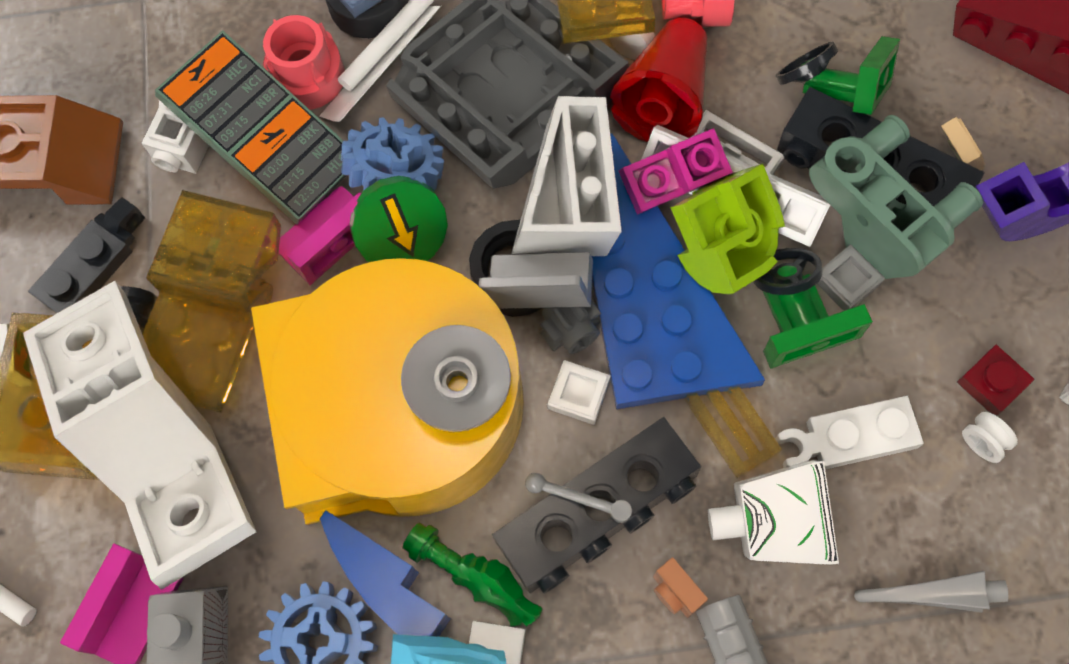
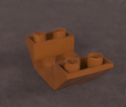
(59, 148)

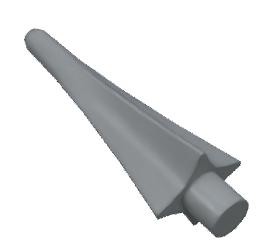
(961, 592)

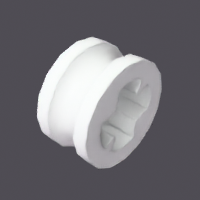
(989, 437)

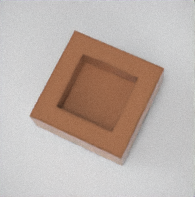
(677, 589)

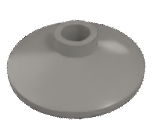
(452, 353)

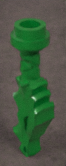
(487, 580)

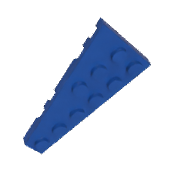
(656, 321)

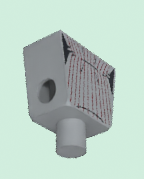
(188, 627)

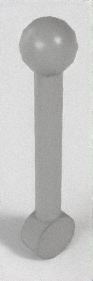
(620, 510)

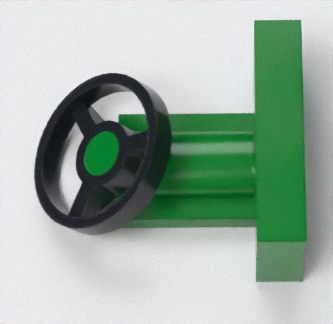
(862, 88)
(801, 312)

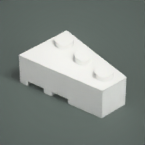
(573, 184)

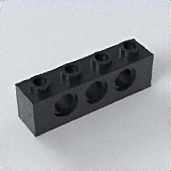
(827, 119)
(654, 450)

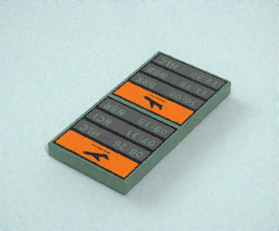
(256, 126)

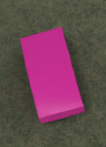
(675, 171)

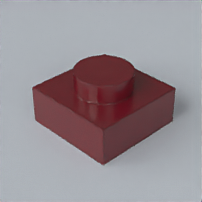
(995, 380)

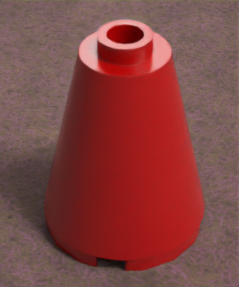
(664, 83)

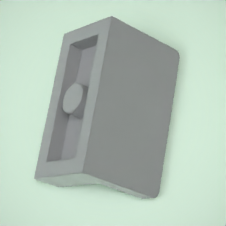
(540, 280)

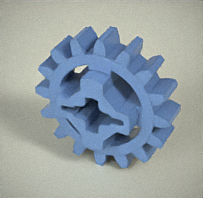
(390, 152)
(322, 620)

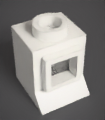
(173, 143)

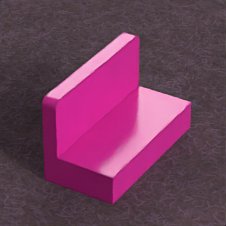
(321, 236)
(115, 610)

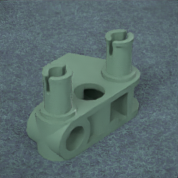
(888, 234)

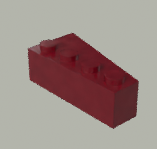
(1021, 33)

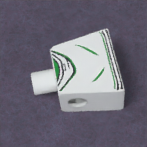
(781, 516)

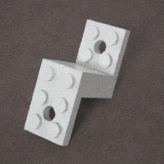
(137, 433)

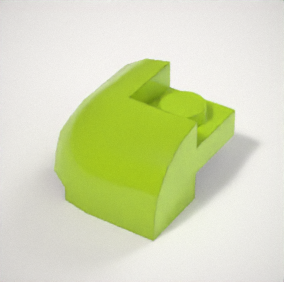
(730, 230)

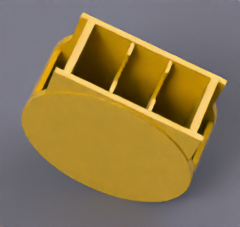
(339, 399)

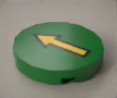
(398, 220)

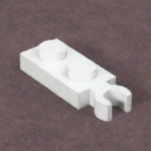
(856, 434)

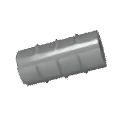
(730, 632)

